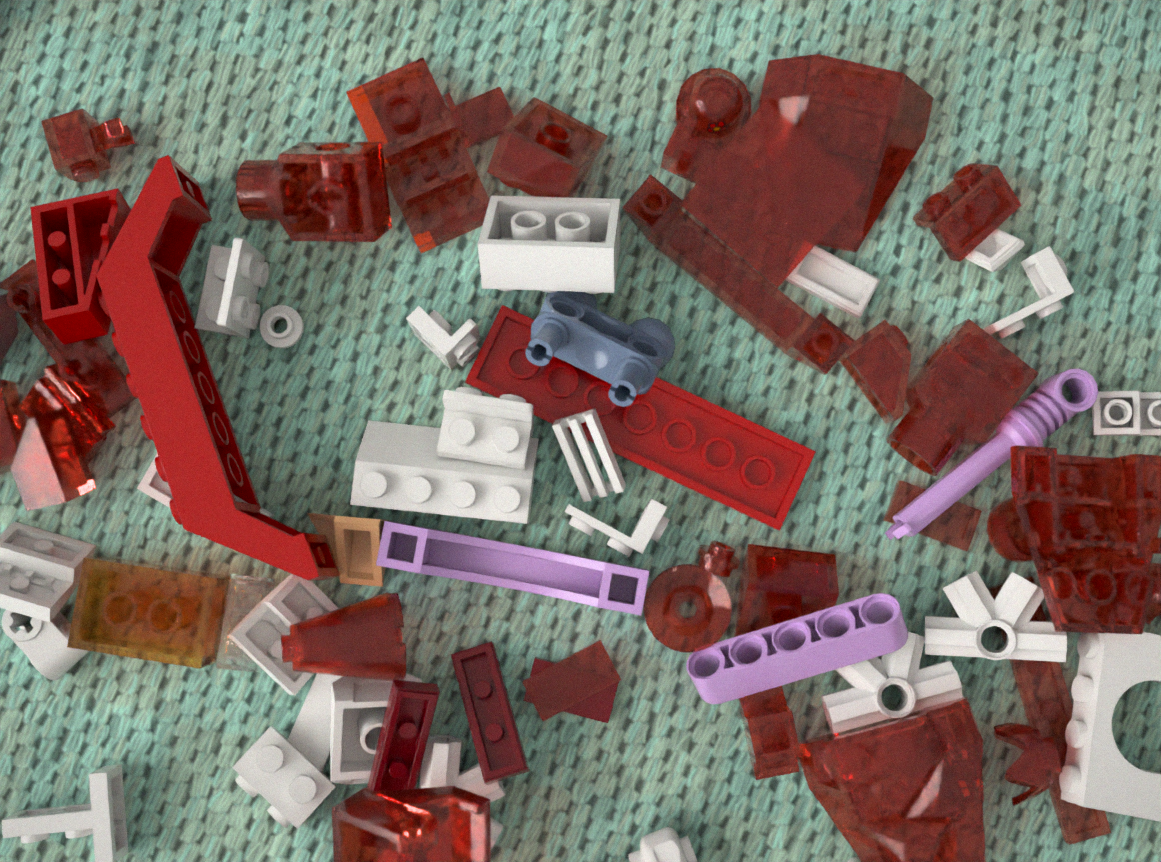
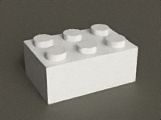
(550, 244)

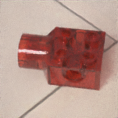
(319, 191)
(958, 397)

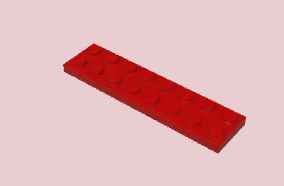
(660, 431)

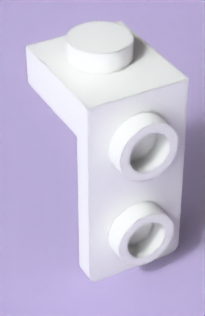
(1050, 281)
(650, 526)

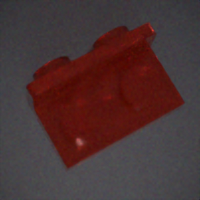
(968, 209)

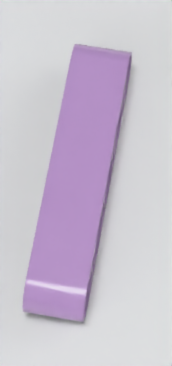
(798, 648)

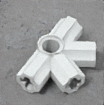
(1009, 610)
(869, 678)
(442, 768)

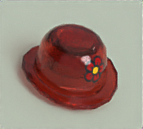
(717, 103)

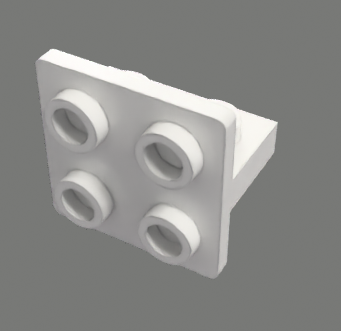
(486, 428)

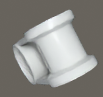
(43, 642)

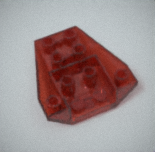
(860, 117)

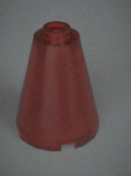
(351, 641)

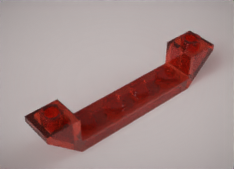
(736, 284)

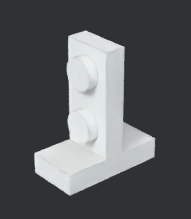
(102, 817)

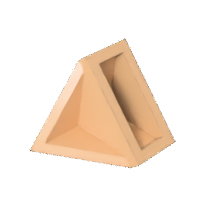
(353, 546)

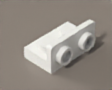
(437, 336)

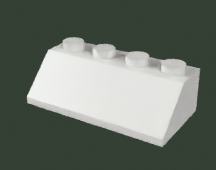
(403, 472)

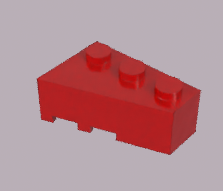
(69, 251)

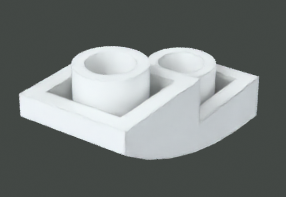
(1127, 413)

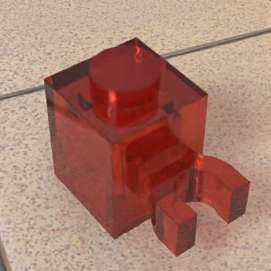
(80, 143)

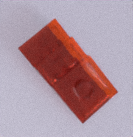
(422, 154)

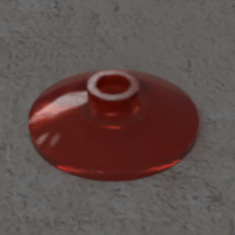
(682, 585)

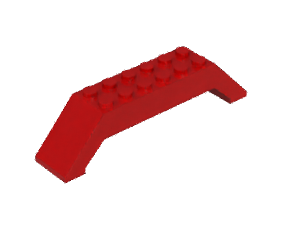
(178, 385)

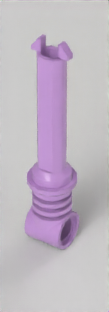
(1022, 426)

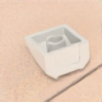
(356, 724)

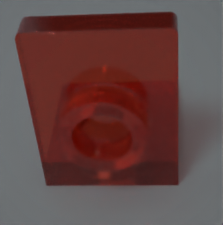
(480, 116)

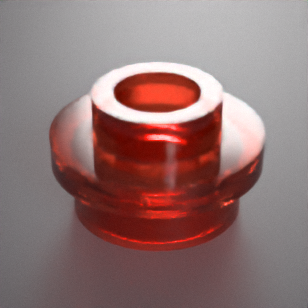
(718, 558)

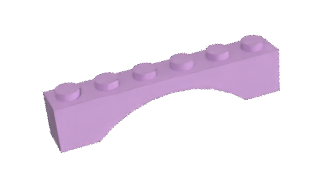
(513, 567)

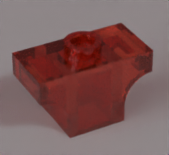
(770, 733)

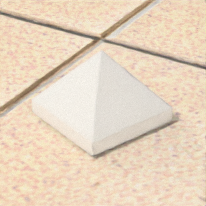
(996, 250)

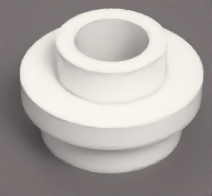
(294, 326)

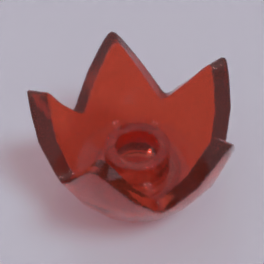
(1035, 764)

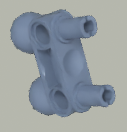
(600, 344)

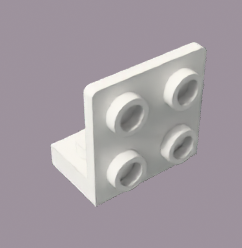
(232, 290)

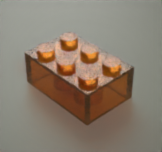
(149, 611)

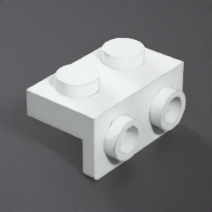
(283, 778)

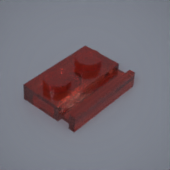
(86, 416)

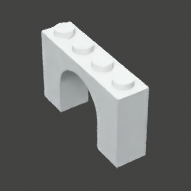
(1094, 767)

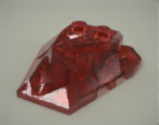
(1090, 534)
(905, 786)

